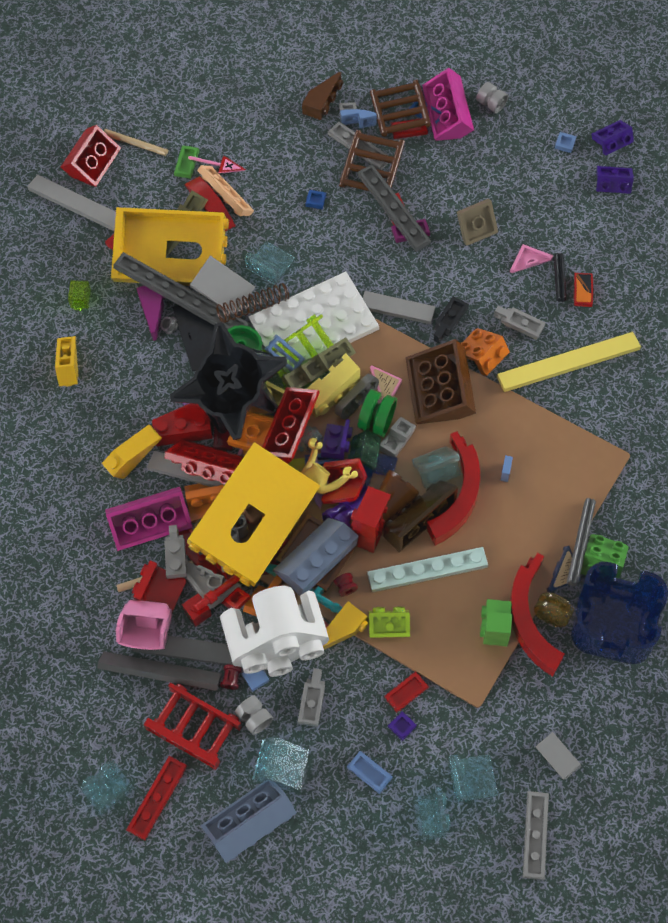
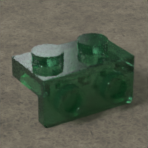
(366, 447)

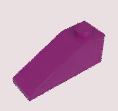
(153, 307)

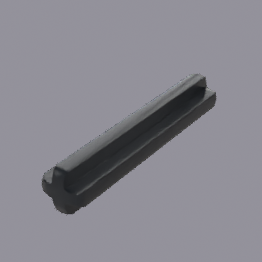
(560, 282)

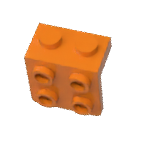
(485, 349)

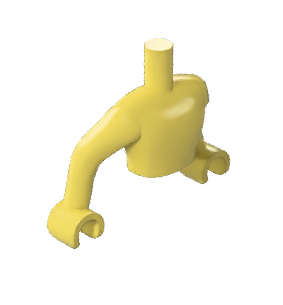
(320, 474)

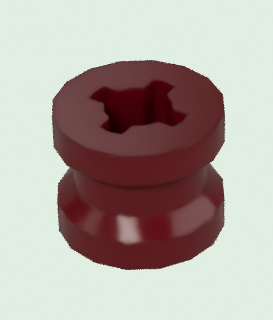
(345, 584)

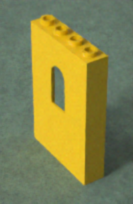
(145, 237)
(270, 488)

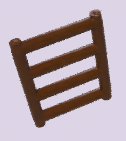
(422, 109)
(344, 181)

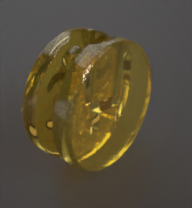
(554, 609)

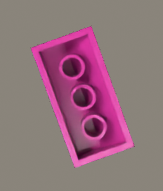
(448, 96)
(148, 518)

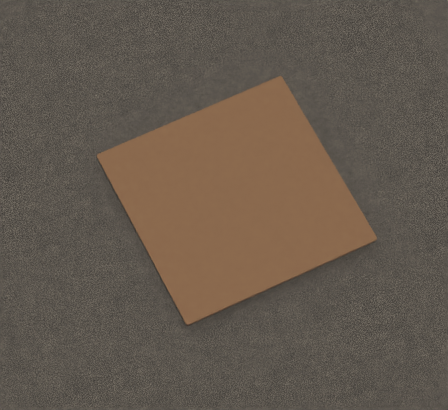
(512, 520)

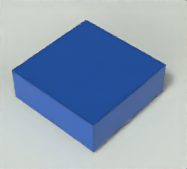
(315, 199)

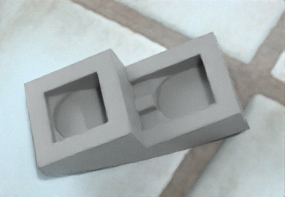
(397, 437)

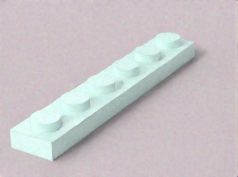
(427, 569)

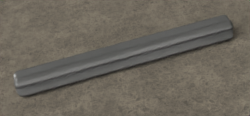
(581, 542)

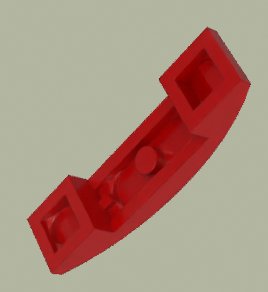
(214, 203)

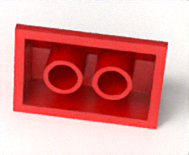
(91, 156)

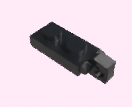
(449, 318)

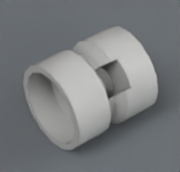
(492, 97)
(255, 717)

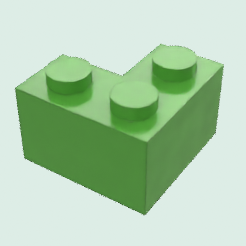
(496, 622)

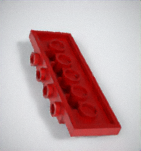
(203, 460)

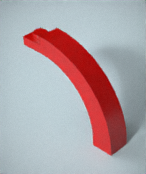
(455, 517)
(529, 638)

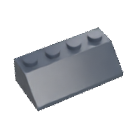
(316, 555)
(248, 819)

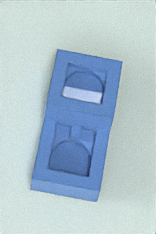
(363, 117)

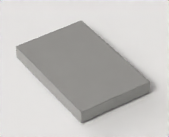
(221, 284)

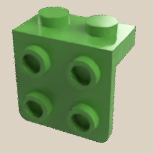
(604, 550)

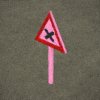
(225, 166)

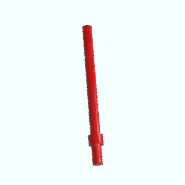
(212, 596)

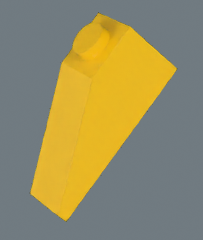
(66, 361)
(131, 452)
(346, 624)

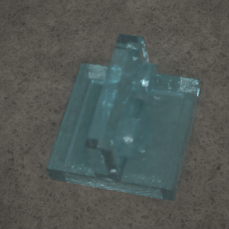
(437, 466)

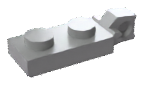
(520, 321)
(175, 554)
(312, 700)

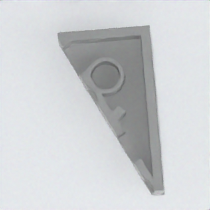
(205, 580)

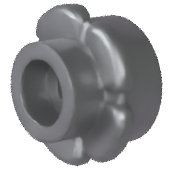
(169, 325)

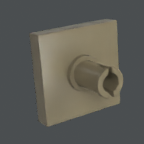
(477, 222)

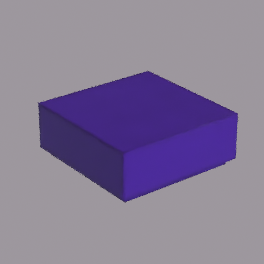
(402, 726)

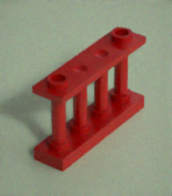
(175, 735)

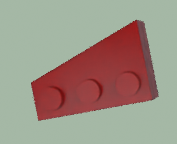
(183, 423)
(368, 520)

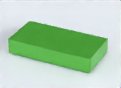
(185, 166)

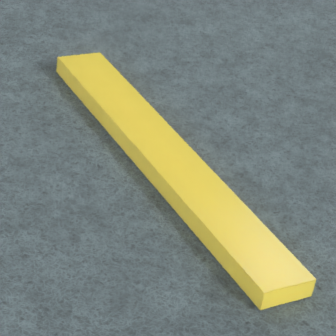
(568, 361)

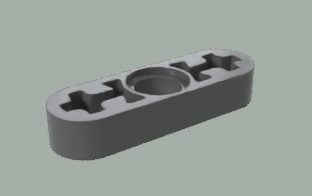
(348, 403)

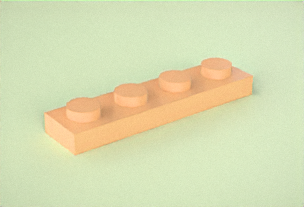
(221, 187)

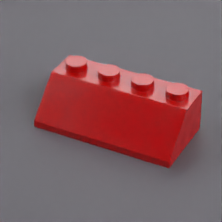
(290, 422)

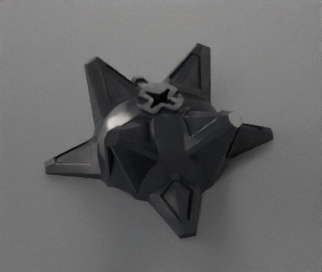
(231, 383)

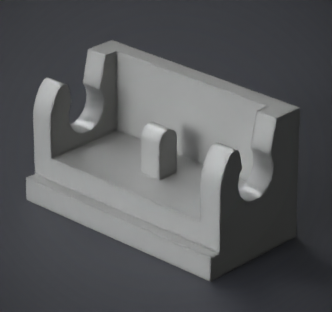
(558, 756)

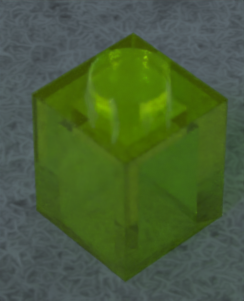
(79, 295)

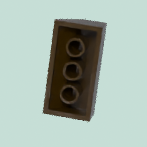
(414, 519)

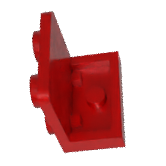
(351, 489)
(156, 587)

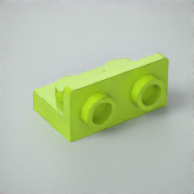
(389, 622)

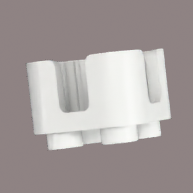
(280, 637)

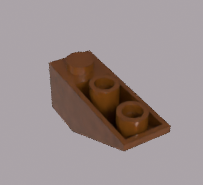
(319, 98)

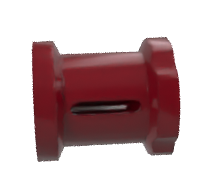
(231, 677)

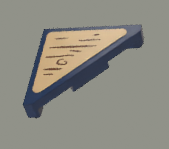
(561, 570)

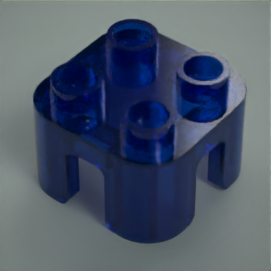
(617, 615)

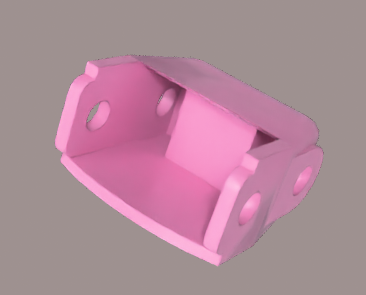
(144, 625)

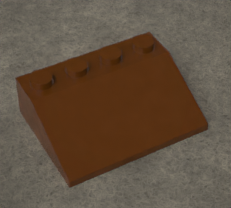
(440, 383)

